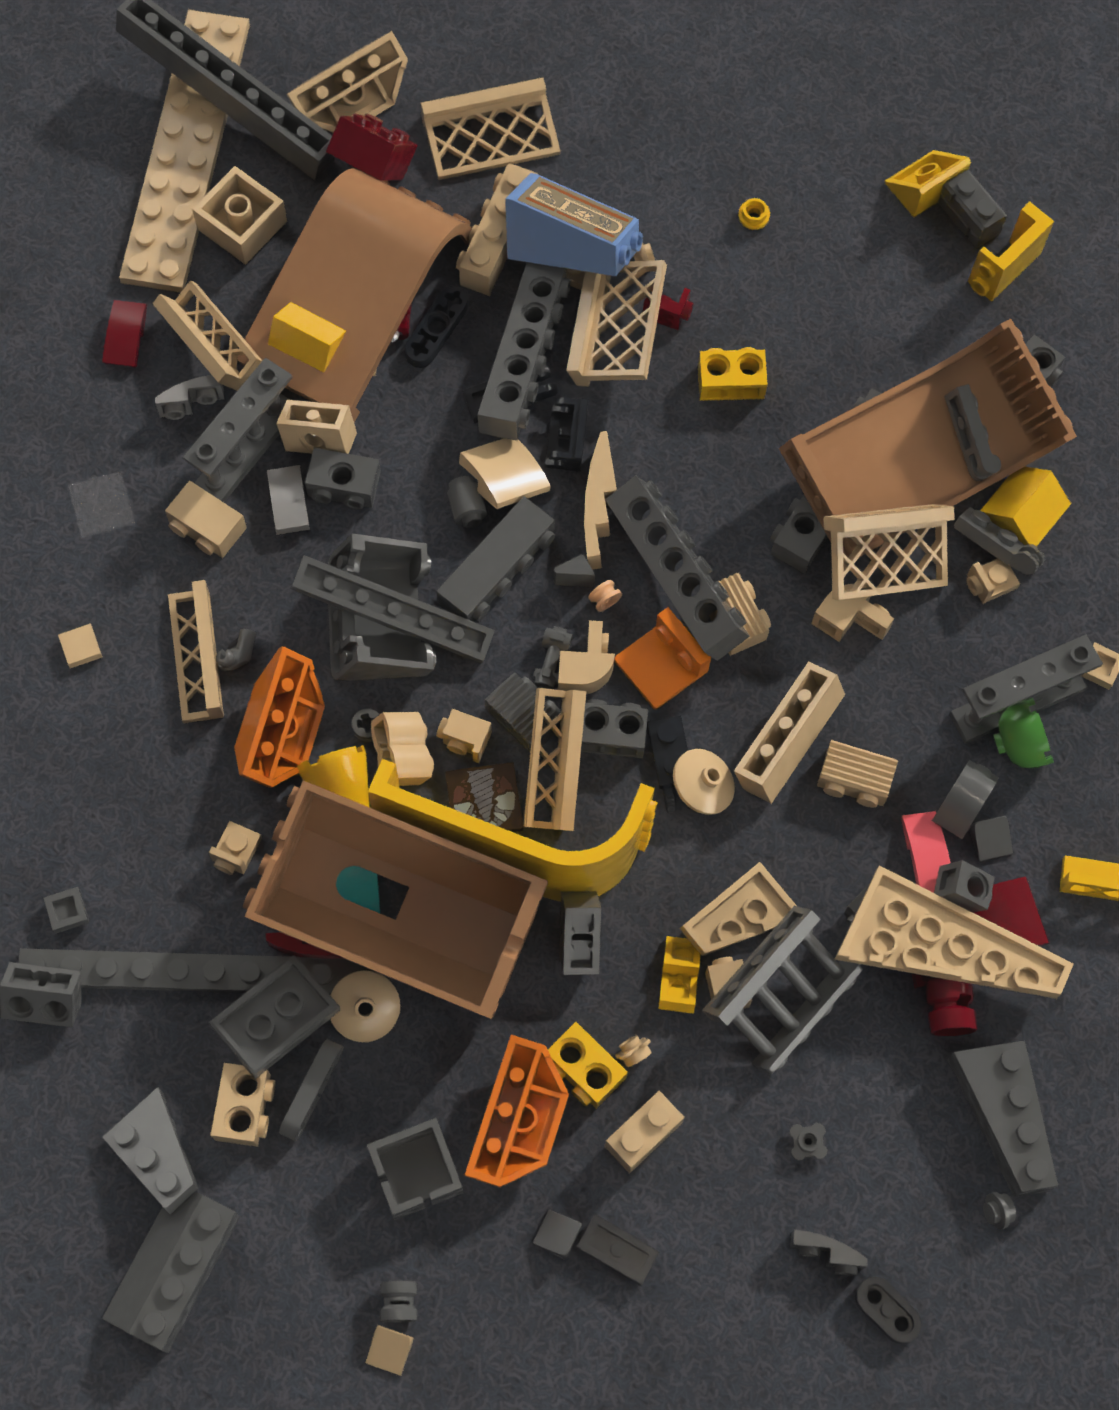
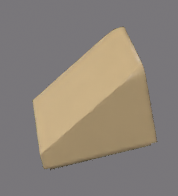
(389, 1350)

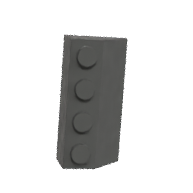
(171, 1270)

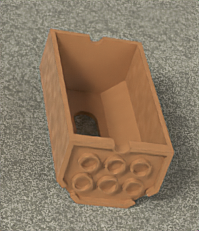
(455, 926)

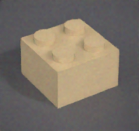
(240, 215)

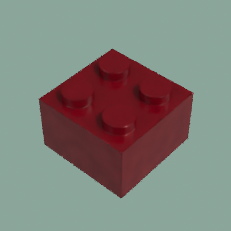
(372, 147)

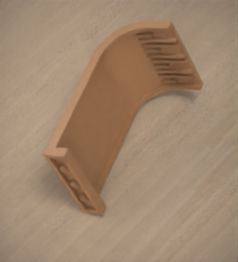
(359, 271)
(904, 443)

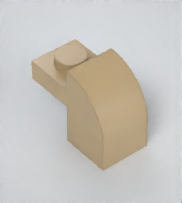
(837, 616)
(588, 669)

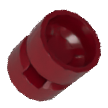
(950, 1008)

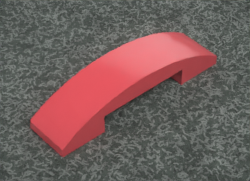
(926, 847)

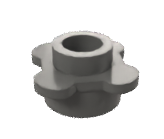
(801, 1149)

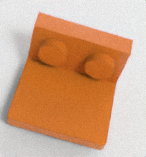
(663, 660)

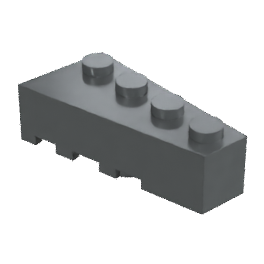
(1008, 1111)

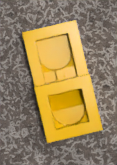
(679, 976)

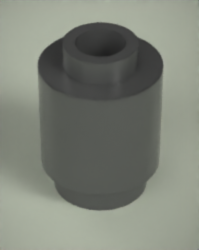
(466, 502)

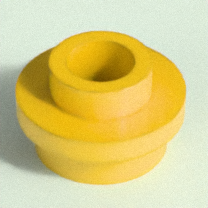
(756, 206)

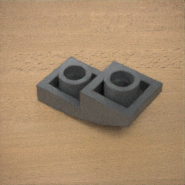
(838, 1254)

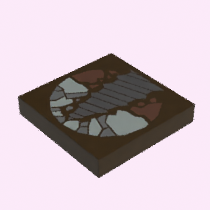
(487, 794)

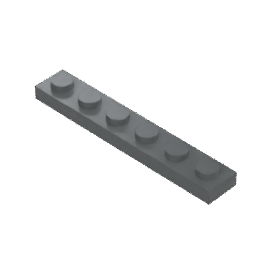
(392, 609)

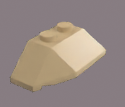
(357, 84)

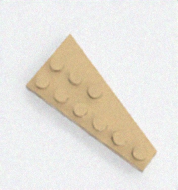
(928, 935)

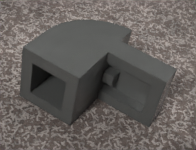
(965, 798)

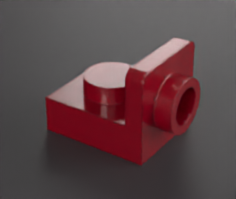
(672, 312)

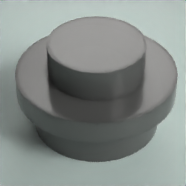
(999, 1210)

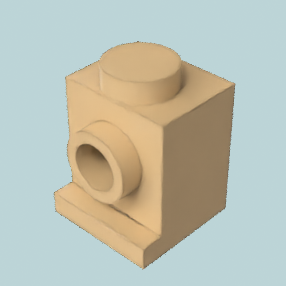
(465, 734)

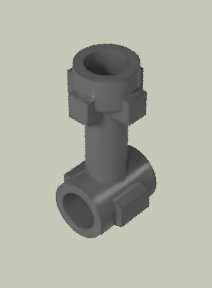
(555, 641)

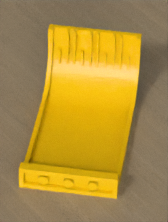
(565, 871)

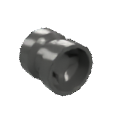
(398, 1293)

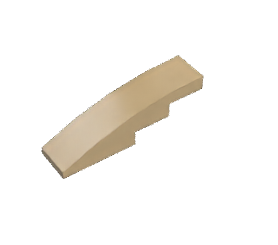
(599, 486)

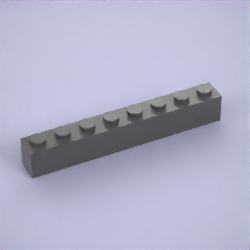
(225, 85)

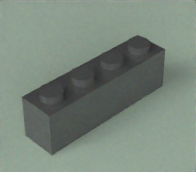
(496, 561)

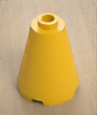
(341, 773)

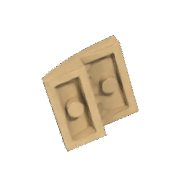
(505, 472)

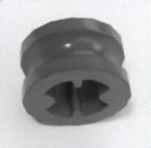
(357, 719)

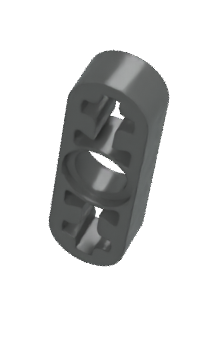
(314, 1083)

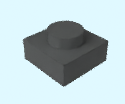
(66, 910)

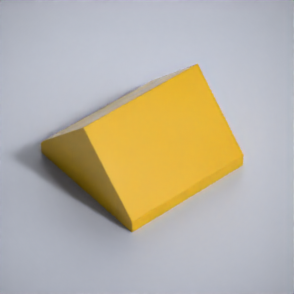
(922, 181)
(305, 336)
(1028, 504)

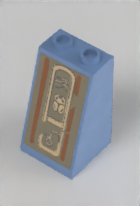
(568, 229)

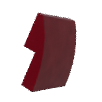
(1016, 910)

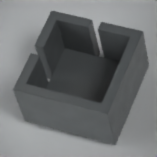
(415, 1167)

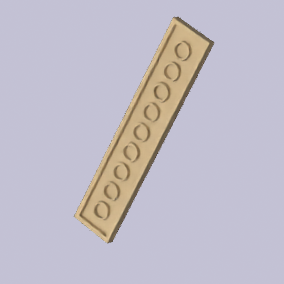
(180, 168)

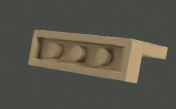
(199, 341)
(207, 650)
(567, 760)

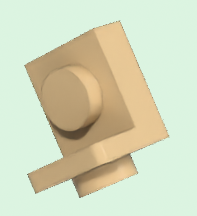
(991, 580)
(235, 849)

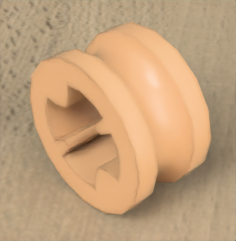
(605, 595)

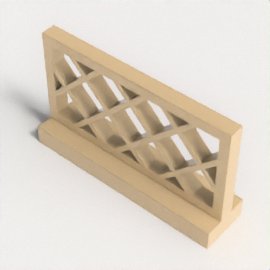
(482, 104)
(590, 324)
(881, 523)

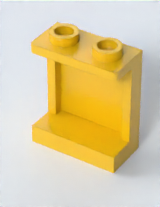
(993, 273)

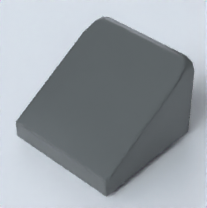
(574, 573)
(991, 838)
(557, 1234)

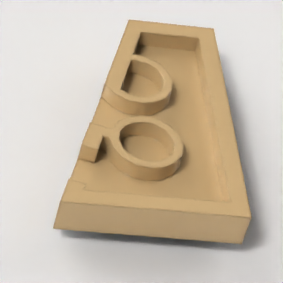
(739, 913)

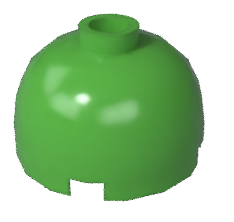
(1023, 736)

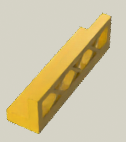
(1090, 878)

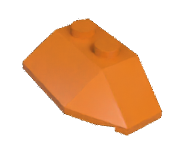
(280, 720)
(519, 1116)

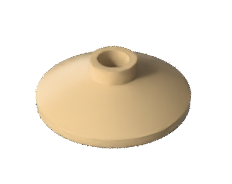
(703, 781)
(370, 988)

